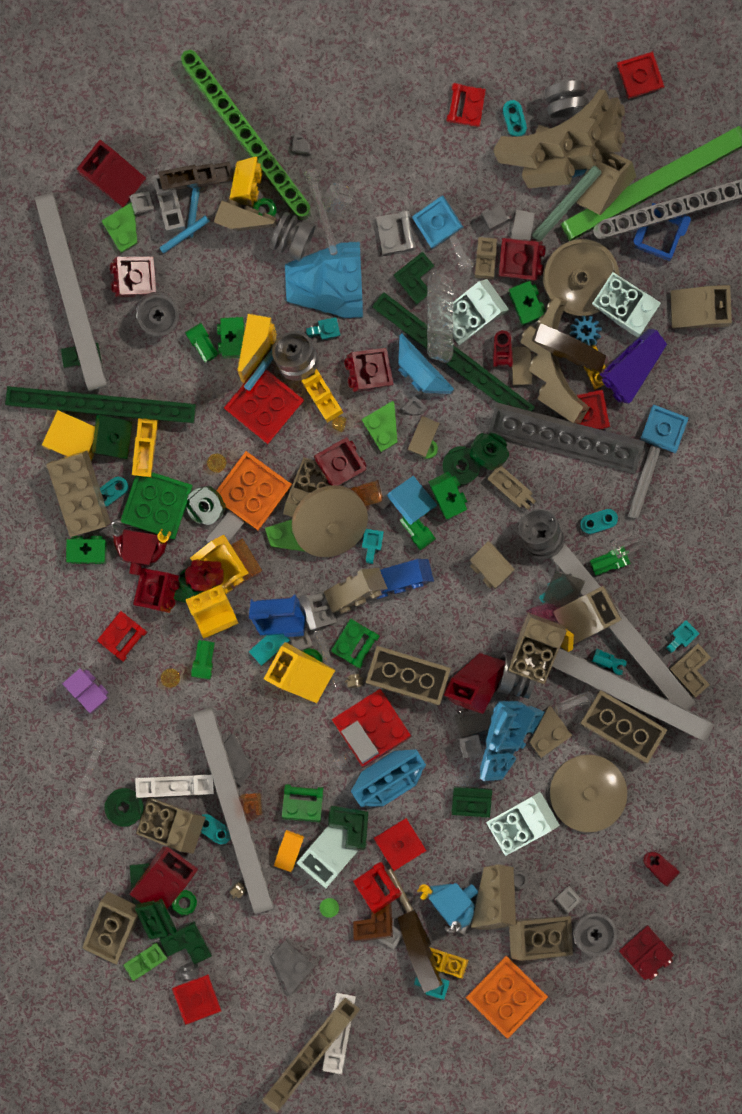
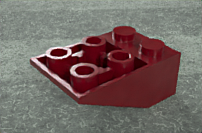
(111, 173)
(476, 683)
(164, 878)

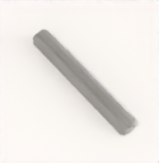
(644, 482)

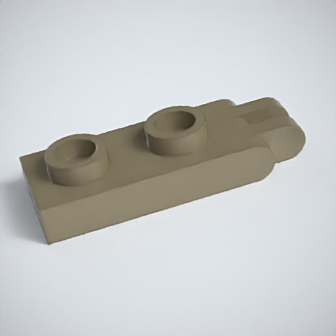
(511, 487)

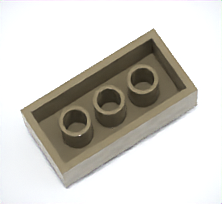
(78, 493)
(408, 675)
(623, 727)

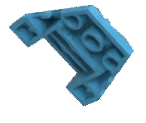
(327, 281)
(505, 735)

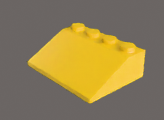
(256, 344)

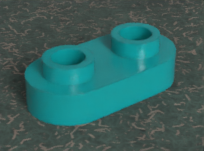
(515, 119)
(110, 491)
(599, 521)
(214, 828)

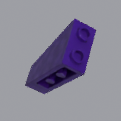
(633, 365)

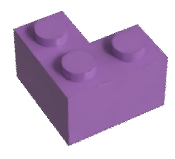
(84, 689)

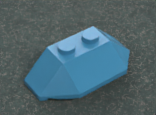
(420, 370)
(388, 778)

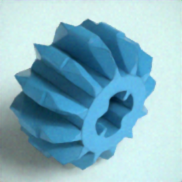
(578, 328)

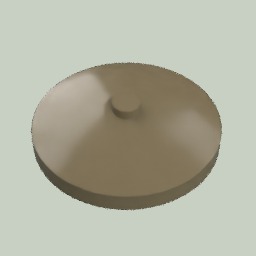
(578, 274)
(329, 521)
(588, 793)

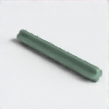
(566, 203)

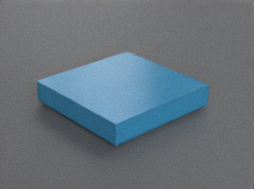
(437, 222)
(664, 428)
(411, 500)

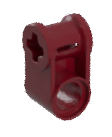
(502, 351)
(663, 870)

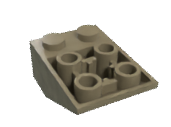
(614, 179)
(239, 219)
(701, 307)
(307, 480)
(588, 614)
(537, 648)
(170, 825)

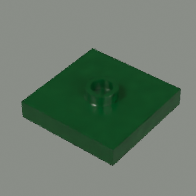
(111, 437)

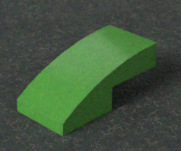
(144, 962)

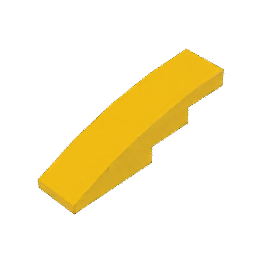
(322, 396)
(145, 447)

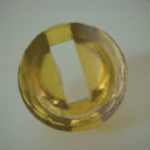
(339, 423)

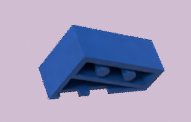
(406, 575)

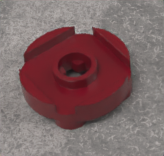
(213, 574)

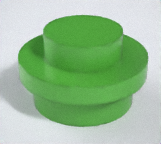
(329, 907)

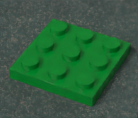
(156, 504)

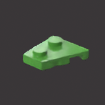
(122, 228)
(382, 426)
(282, 536)

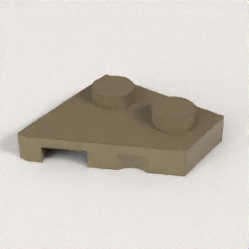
(549, 733)

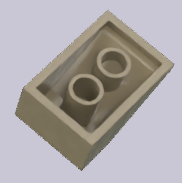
(491, 565)
(111, 928)
(541, 938)

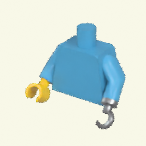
(451, 903)

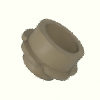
(354, 681)
(237, 890)

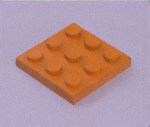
(253, 490)
(506, 997)

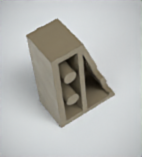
(495, 899)

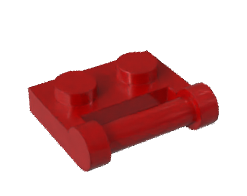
(472, 107)
(116, 633)
(372, 892)

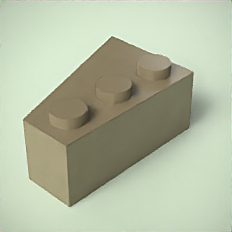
(355, 590)

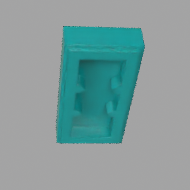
(268, 647)

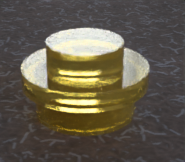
(216, 463)
(170, 678)

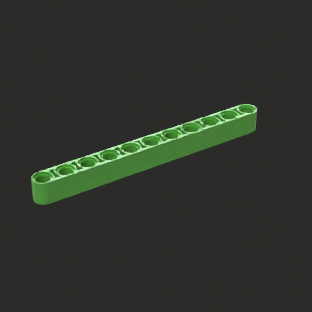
(243, 126)
(657, 182)

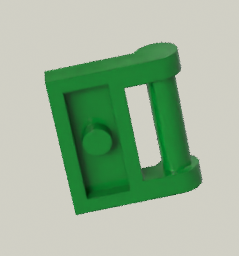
(349, 640)
(301, 809)

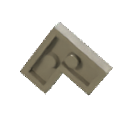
(686, 670)

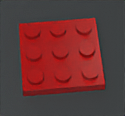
(265, 406)
(378, 721)

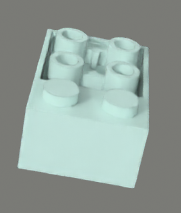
(626, 304)
(476, 310)
(523, 824)
(327, 856)

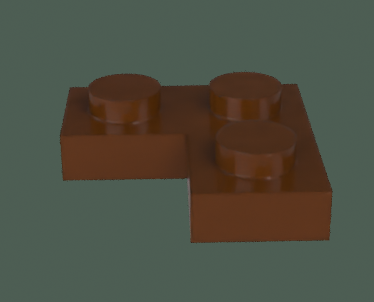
(377, 927)

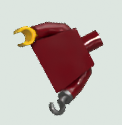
(138, 547)

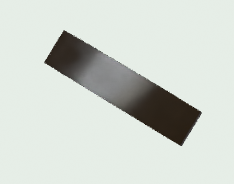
(195, 176)
(569, 348)
(418, 949)

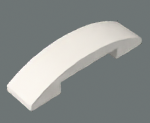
(174, 786)
(336, 1052)

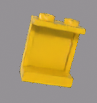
(69, 435)
(221, 550)
(212, 611)

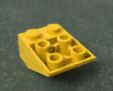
(245, 181)
(299, 673)

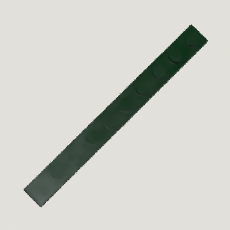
(460, 361)
(100, 404)

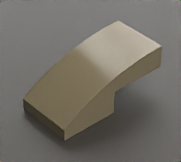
(485, 258)
(423, 436)

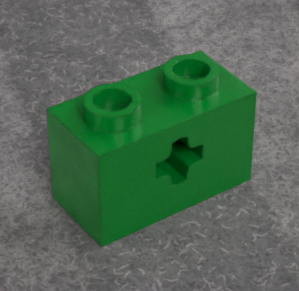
(526, 314)
(231, 326)
(440, 487)
(75, 555)

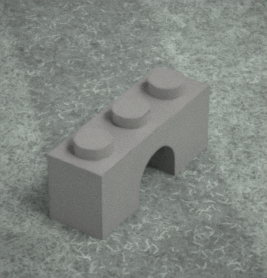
(170, 208)

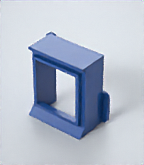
(682, 222)
(278, 616)

